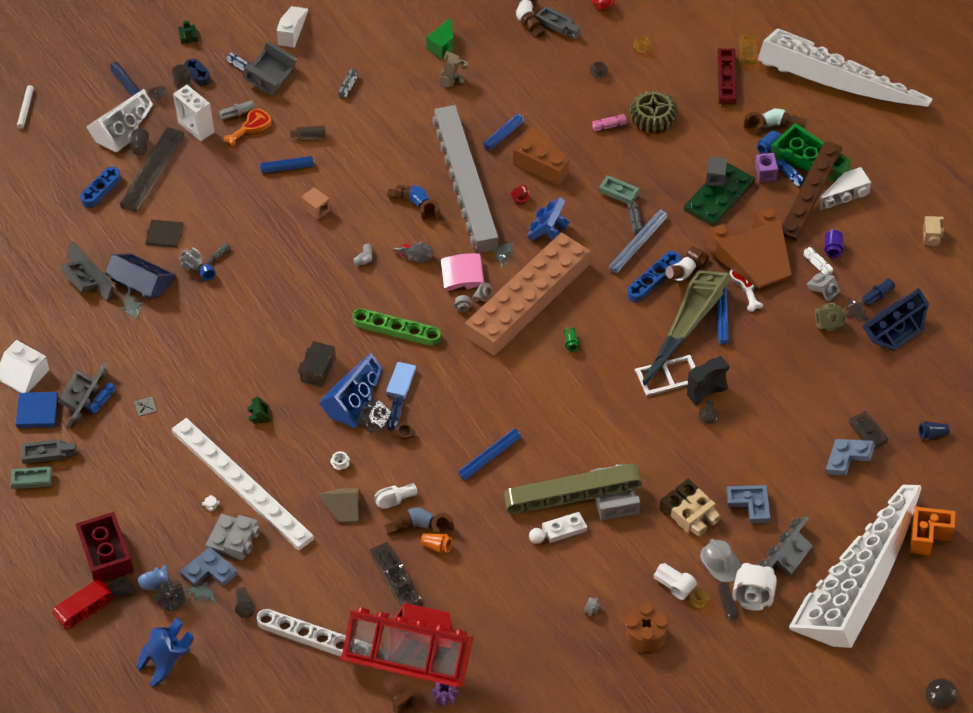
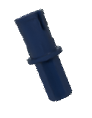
(878, 292)

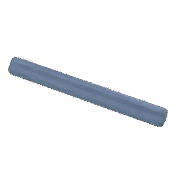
(637, 241)

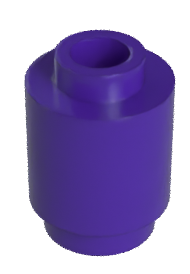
(833, 243)

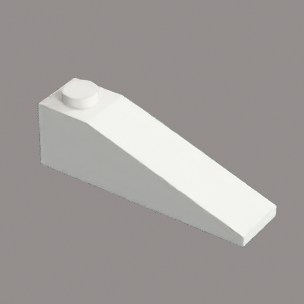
(115, 127)

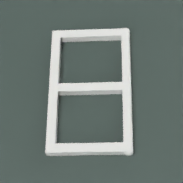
(672, 386)

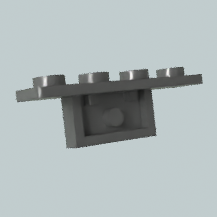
(85, 273)
(77, 392)
(790, 549)

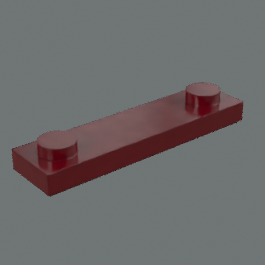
(726, 76)

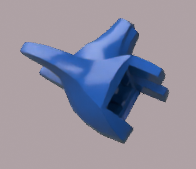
(164, 650)

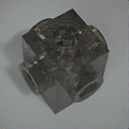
(374, 416)
(177, 595)

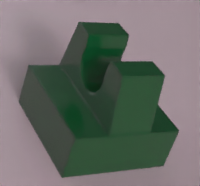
(187, 33)
(260, 411)

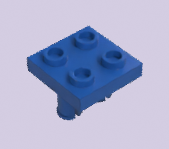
(546, 219)

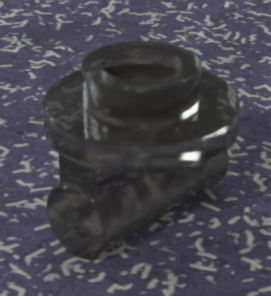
(708, 414)

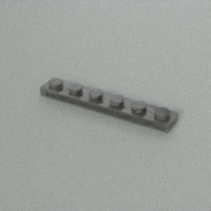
(151, 169)

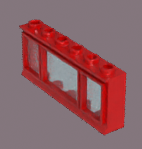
(407, 647)

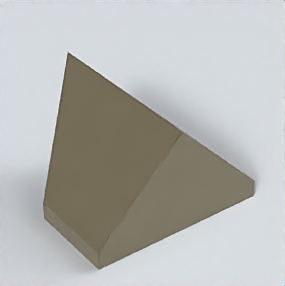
(343, 504)

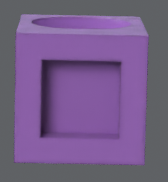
(766, 167)

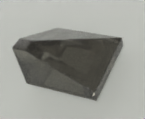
(121, 586)

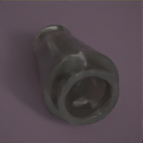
(243, 605)

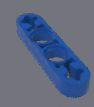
(651, 275)

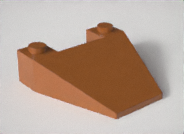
(754, 254)

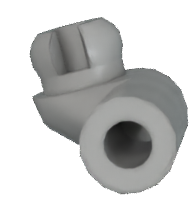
(364, 257)

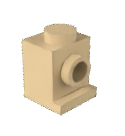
(933, 230)

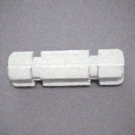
(818, 261)

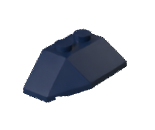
(898, 321)

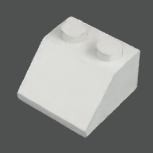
(22, 367)

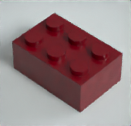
(104, 547)

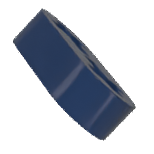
(200, 70)

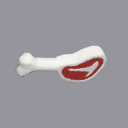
(747, 288)

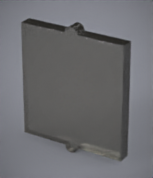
(164, 233)

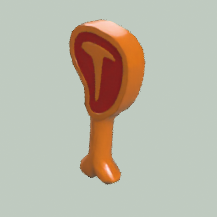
(256, 122)

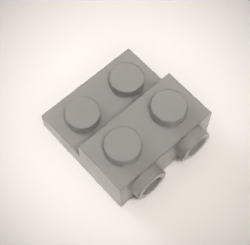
(233, 536)

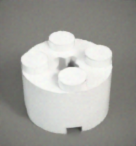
(754, 586)

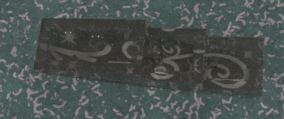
(395, 575)

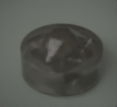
(157, 92)

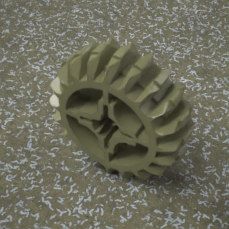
(664, 111)

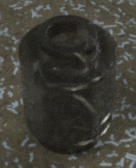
(181, 76)
(139, 142)

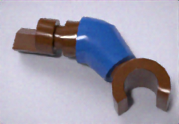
(419, 197)

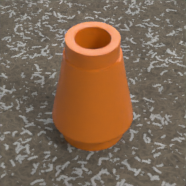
(437, 542)

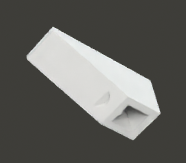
(846, 188)

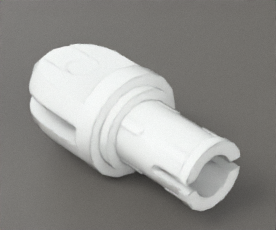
(393, 495)

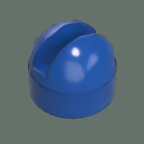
(207, 272)

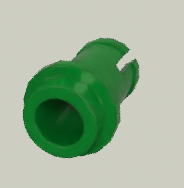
(571, 343)

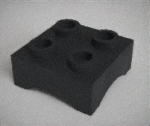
(707, 379)

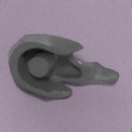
(417, 252)

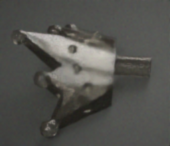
(856, 310)

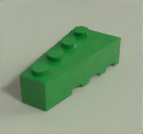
(801, 149)

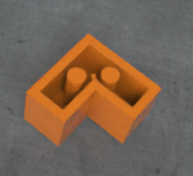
(930, 525)

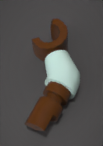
(772, 118)

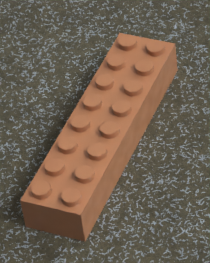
(527, 294)

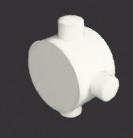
(210, 503)

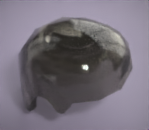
(941, 694)

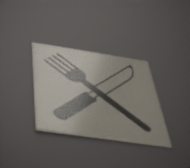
(145, 406)

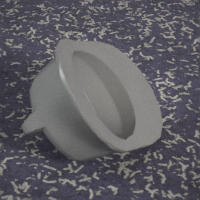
(720, 560)

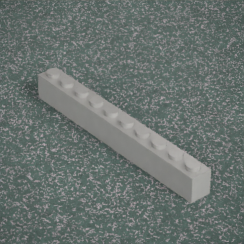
(466, 179)

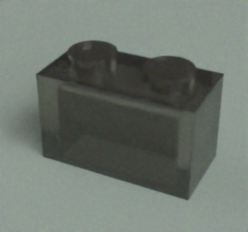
(317, 363)

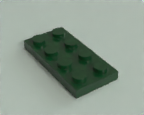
(713, 202)

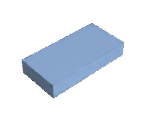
(401, 380)

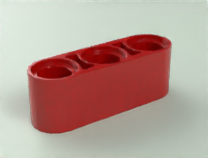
(83, 604)

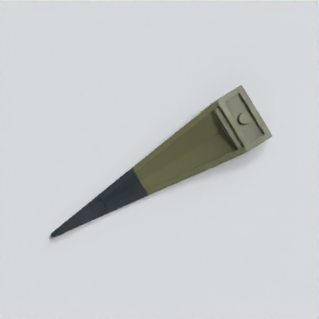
(699, 298)

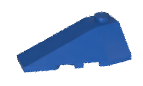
(352, 392)

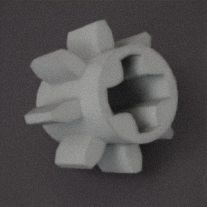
(190, 259)

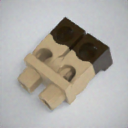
(689, 508)

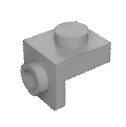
(826, 284)

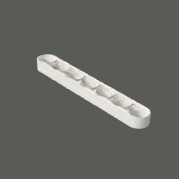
(296, 626)

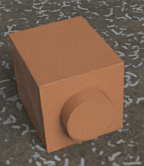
(315, 203)

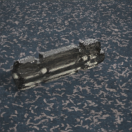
(727, 601)

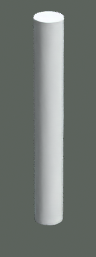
(25, 106)

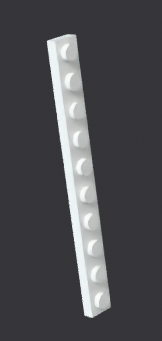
(243, 484)

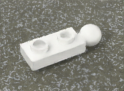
(559, 529)

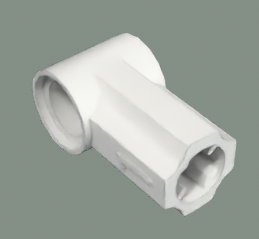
(680, 584)

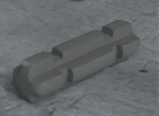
(347, 83)
(634, 217)

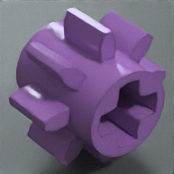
(444, 694)

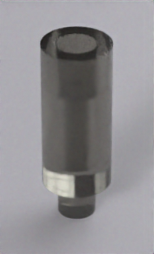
(309, 133)

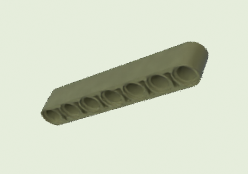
(572, 489)

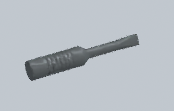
(217, 254)

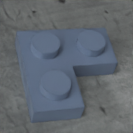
(845, 451)
(754, 498)
(209, 564)

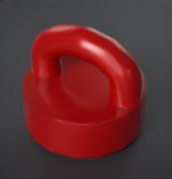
(518, 191)

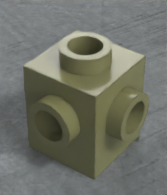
(823, 317)

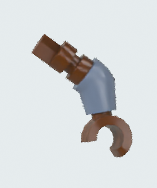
(420, 518)

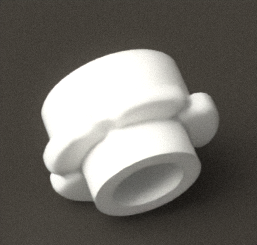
(340, 457)

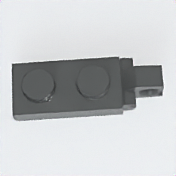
(558, 22)
(47, 451)

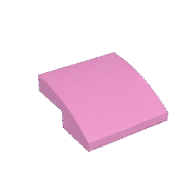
(462, 271)

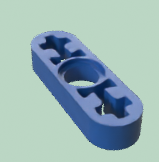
(102, 179)

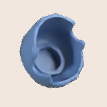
(152, 579)

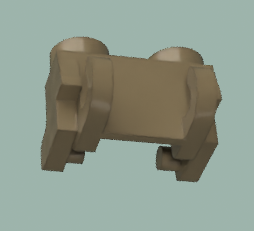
(451, 70)

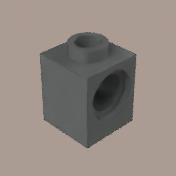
(716, 171)

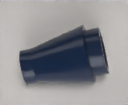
(931, 430)

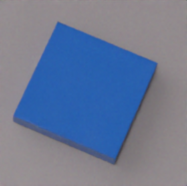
(37, 410)

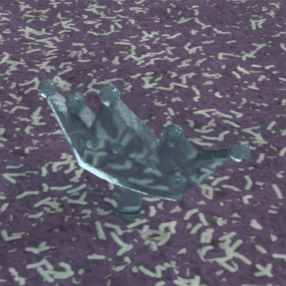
(502, 252)
(130, 305)
(201, 591)

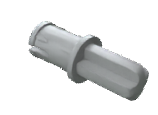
(236, 110)

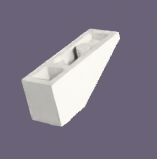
(290, 26)

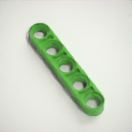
(403, 332)

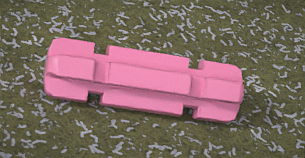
(610, 122)

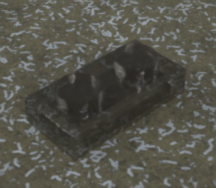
(868, 429)

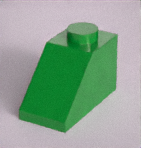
(441, 40)

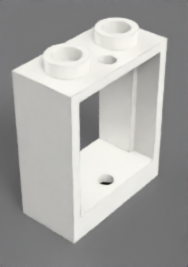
(194, 111)

